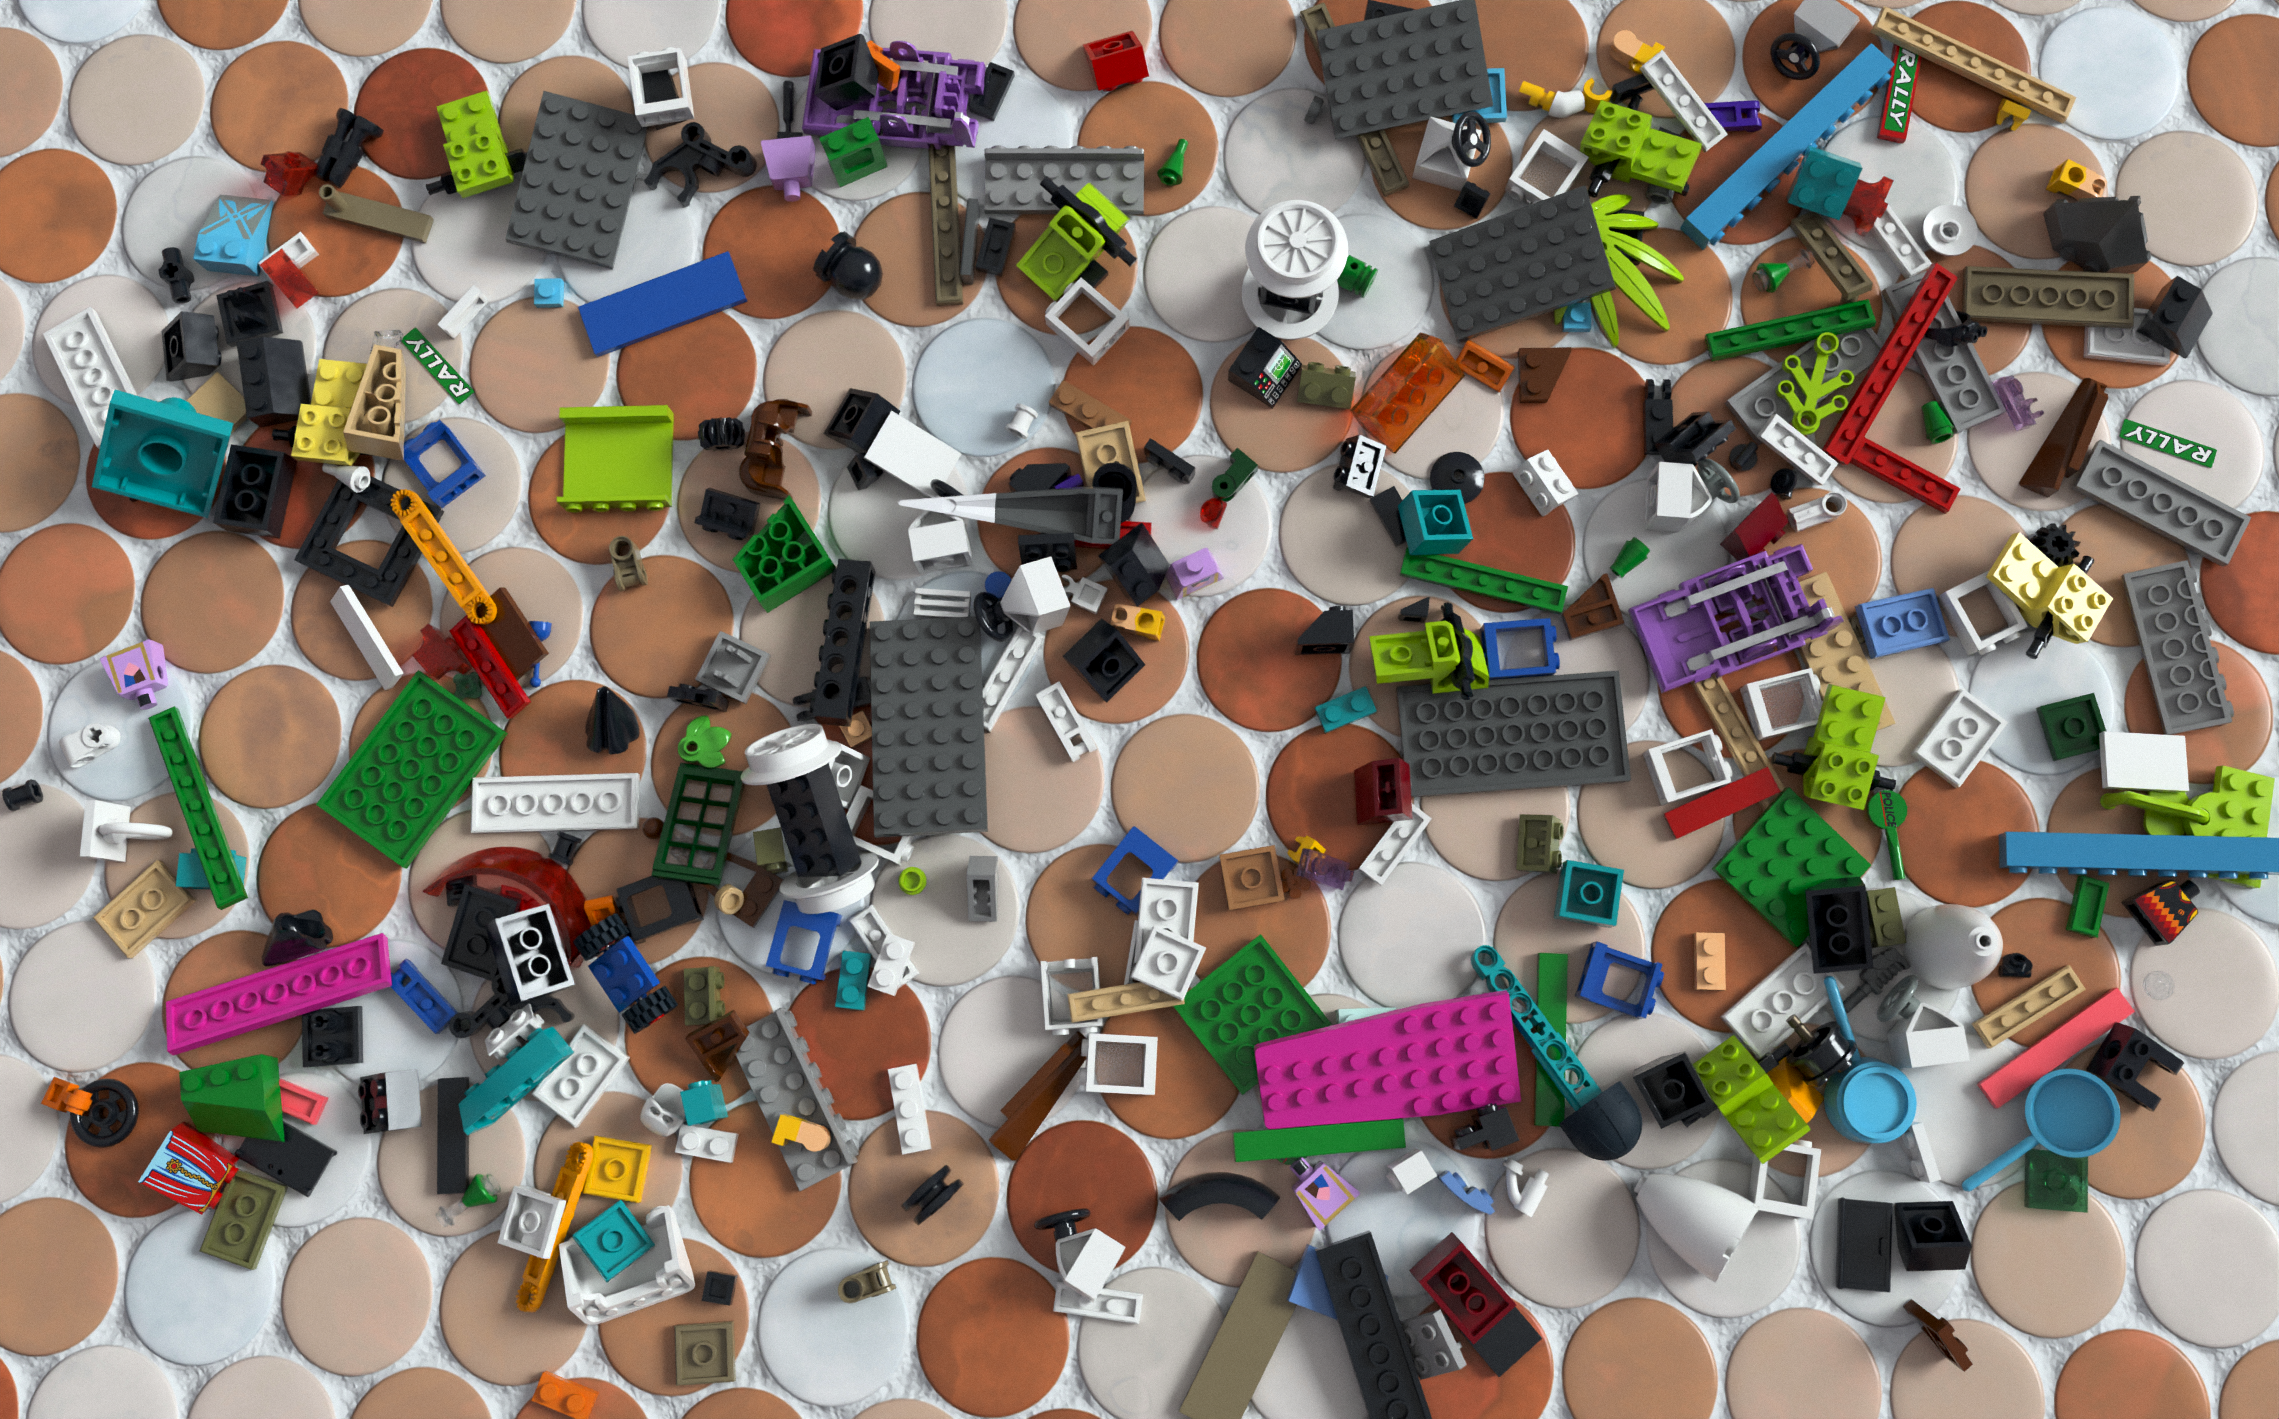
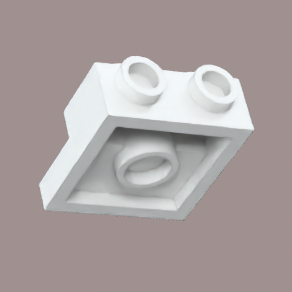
(531, 1221)

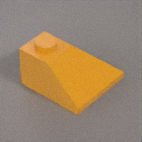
(1802, 1097)

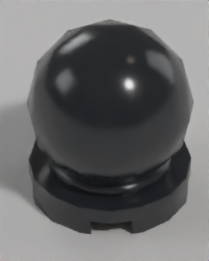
(851, 269)

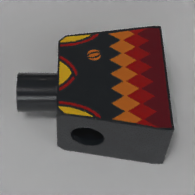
(2164, 909)

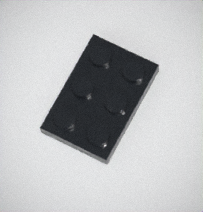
(468, 941)

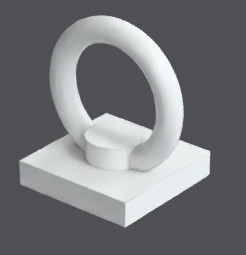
(108, 830)

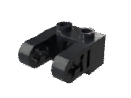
(2123, 1058)

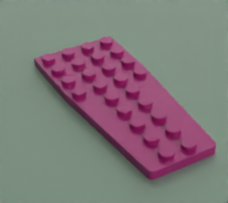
(1392, 1065)

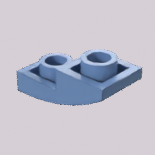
(1477, 1199)

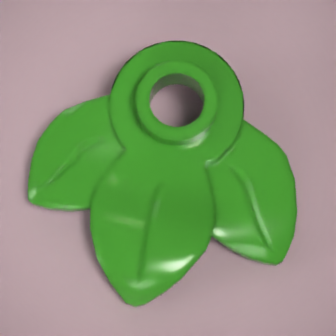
(708, 743)

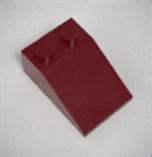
(1462, 1288)

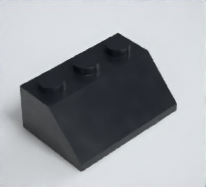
(273, 379)
(1839, 925)

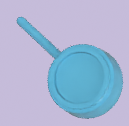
(1870, 1098)
(2066, 1114)

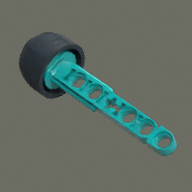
(1604, 1122)

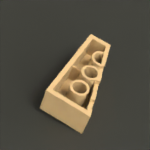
(379, 407)

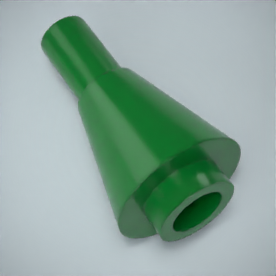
(1172, 170)

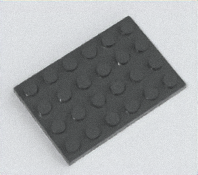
(1404, 68)
(577, 180)
(1522, 264)

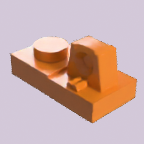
(887, 69)

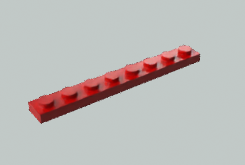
(1889, 364)

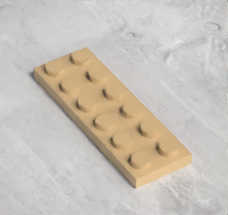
(1838, 655)

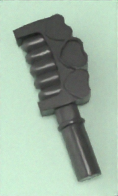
(1884, 968)

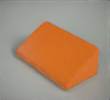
(1484, 365)

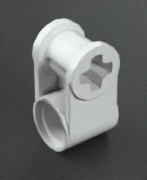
(89, 743)

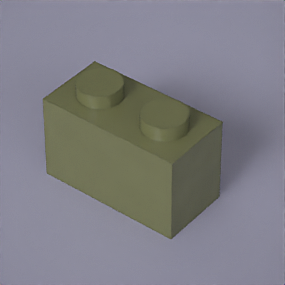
(772, 851)

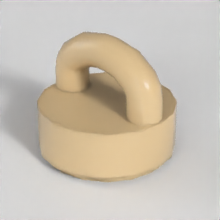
(729, 899)

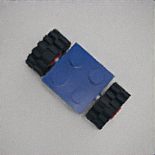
(624, 973)

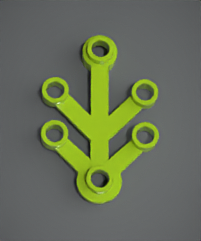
(1812, 388)

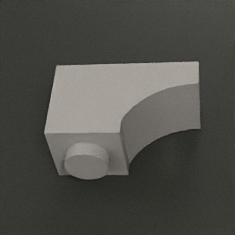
(982, 888)

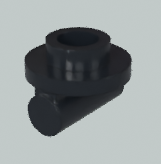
(1743, 456)
(1784, 482)
(2015, 966)

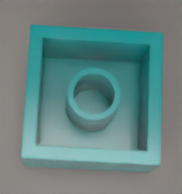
(1824, 182)
(1435, 522)
(1588, 894)

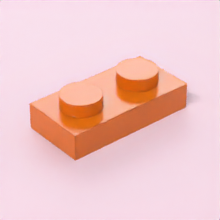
(564, 1396)

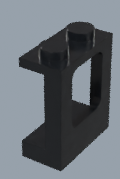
(681, 900)

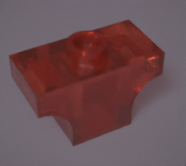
(288, 172)
(1867, 204)
(289, 278)
(439, 654)

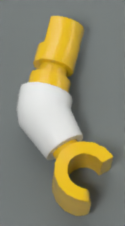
(1565, 103)

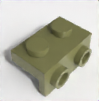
(1326, 385)

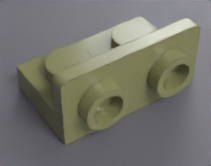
(1539, 843)
(1884, 918)
(703, 995)

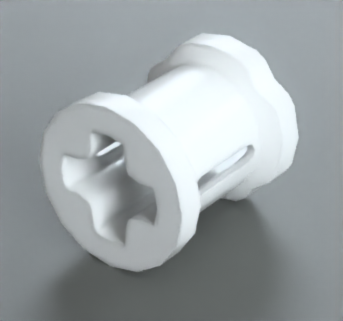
(1021, 421)

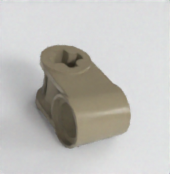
(629, 568)
(868, 1283)

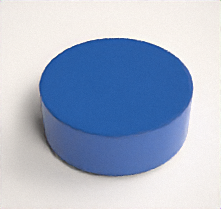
(997, 583)

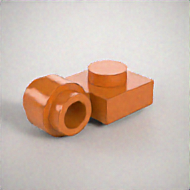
(67, 1097)

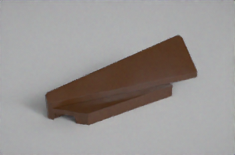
(1037, 1098)

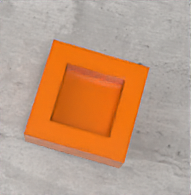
(600, 908)

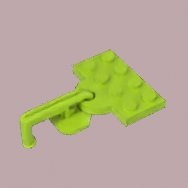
(2234, 809)

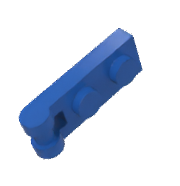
(422, 997)

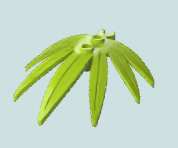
(1624, 272)

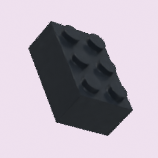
(255, 491)
(529, 954)

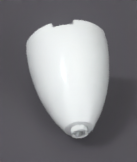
(1952, 946)
(1696, 1219)

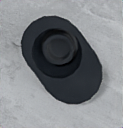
(1118, 476)

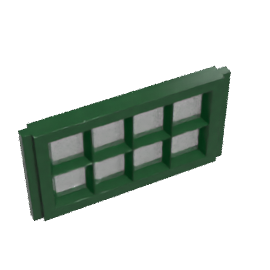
(698, 825)

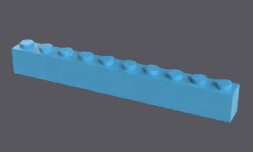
(1787, 146)
(2139, 854)

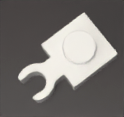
(1086, 594)

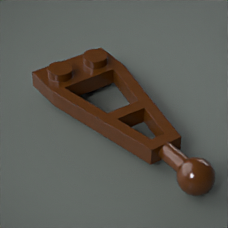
(758, 892)

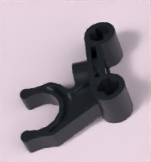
(700, 154)
(498, 1011)

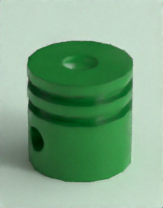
(1357, 276)

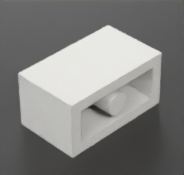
(1410, 1171)

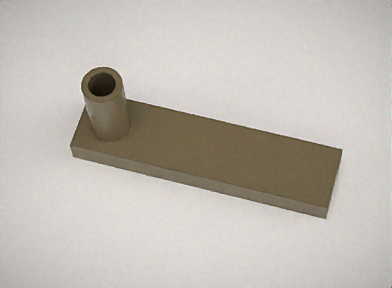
(375, 215)
(1832, 256)

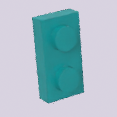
(1345, 709)
(853, 980)

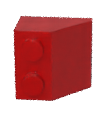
(1116, 61)

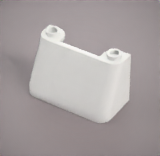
(648, 1281)

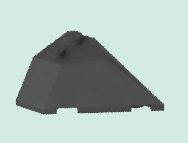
(2099, 233)

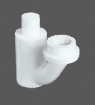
(1532, 1192)

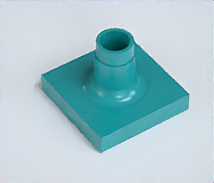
(161, 453)

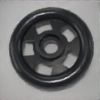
(127, 1118)

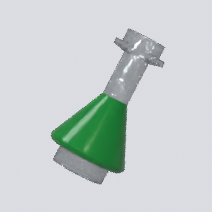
(1770, 275)
(481, 1191)

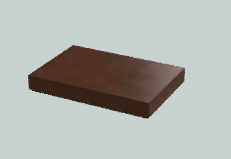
(512, 635)

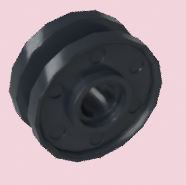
(932, 1195)

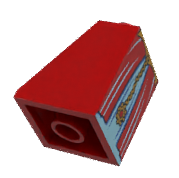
(190, 1169)

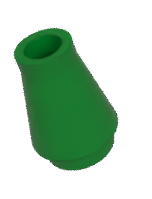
(1937, 425)
(1630, 556)

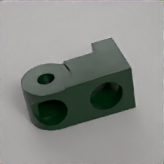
(1235, 478)

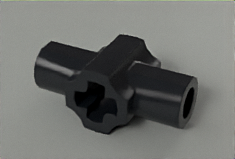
(176, 275)

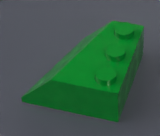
(783, 558)
(235, 1098)

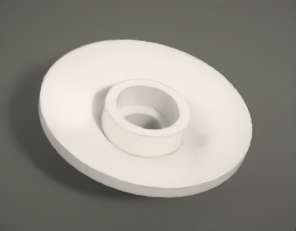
(1954, 220)

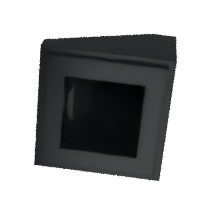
(1415, 612)

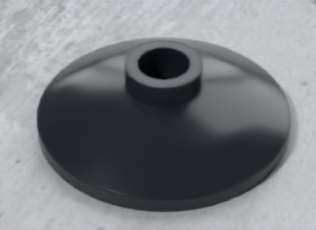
(1443, 475)

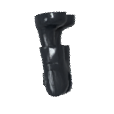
(342, 156)

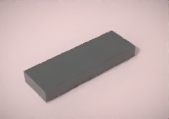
(970, 241)

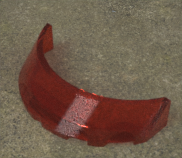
(537, 873)

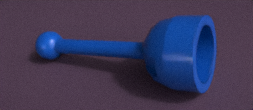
(543, 631)

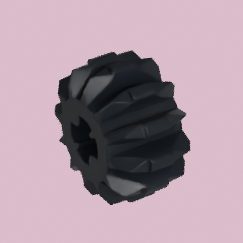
(721, 434)
(2056, 544)

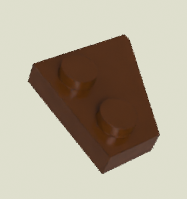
(1539, 372)
(1593, 611)
(718, 1043)
(1941, 1335)

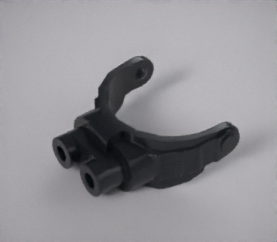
(1958, 335)

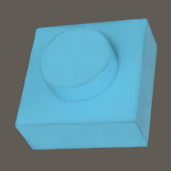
(549, 293)
(1577, 318)

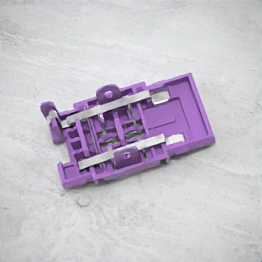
(945, 117)
(1686, 640)

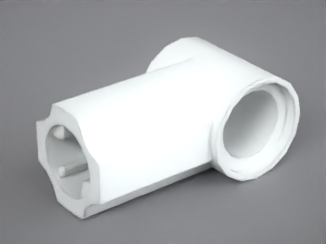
(1815, 511)

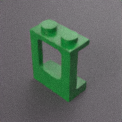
(854, 152)

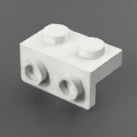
(1545, 482)

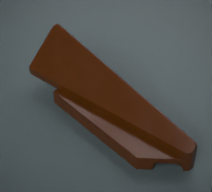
(2068, 440)

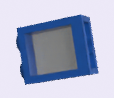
(1519, 648)

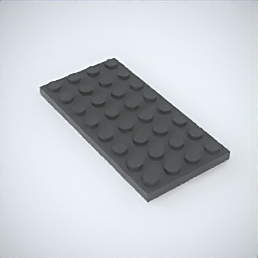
(927, 727)
(1515, 735)

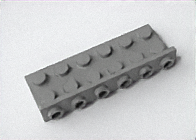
(1016, 175)
(2177, 648)
(789, 1084)

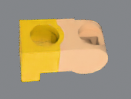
(1631, 51)
(2076, 181)
(1138, 621)
(810, 1134)

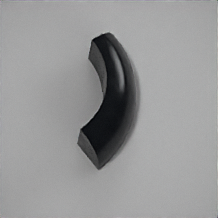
(1219, 1188)

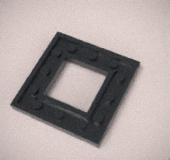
(321, 542)

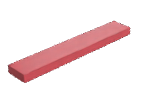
(2055, 1048)

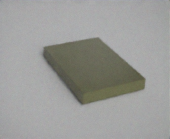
(244, 1219)

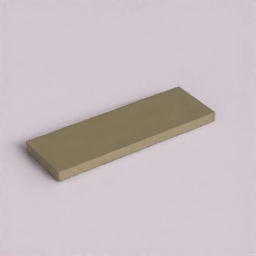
(2048, 297)
(1243, 1343)

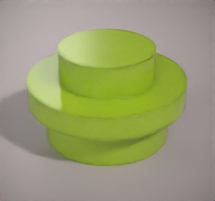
(912, 880)

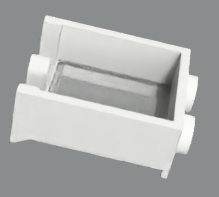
(1067, 978)

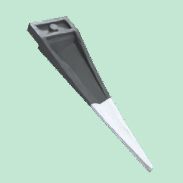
(1085, 511)

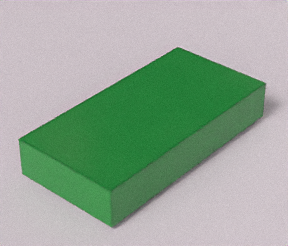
(2087, 906)

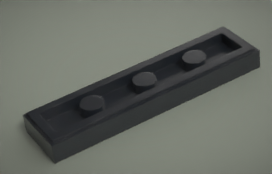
(451, 1138)

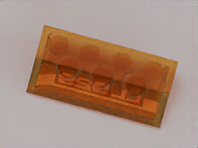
(1408, 392)

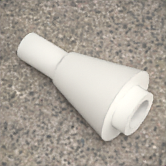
(354, 477)

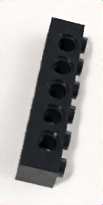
(840, 709)

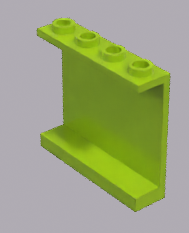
(617, 458)

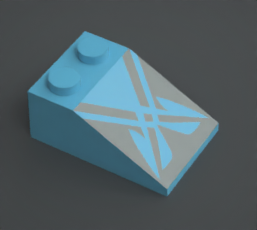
(234, 235)

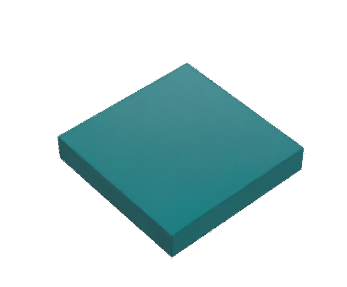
(613, 1241)

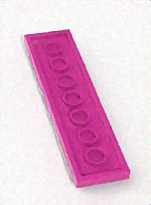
(278, 994)

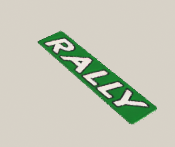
(437, 365)
(2168, 443)

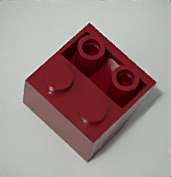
(1383, 792)

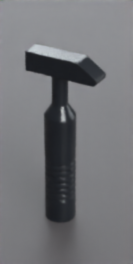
(788, 111)

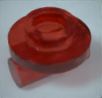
(1212, 512)

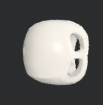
(664, 1110)

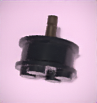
(1820, 1051)

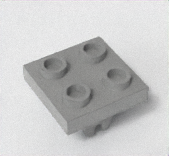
(733, 667)
(1432, 1344)

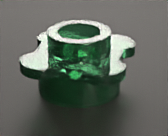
(473, 691)

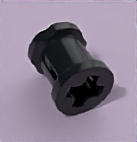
(22, 795)
(564, 848)

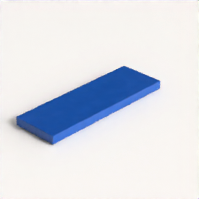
(662, 304)

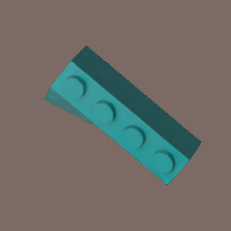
(513, 1079)

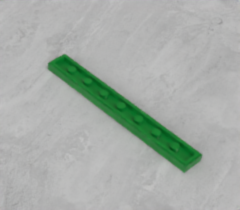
(198, 808)

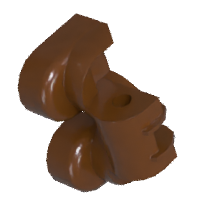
(763, 465)

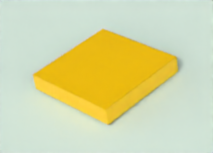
(617, 1169)

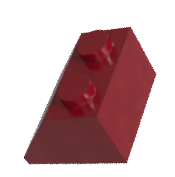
(1757, 529)

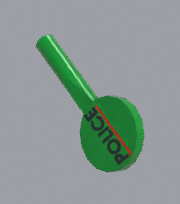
(1888, 811)

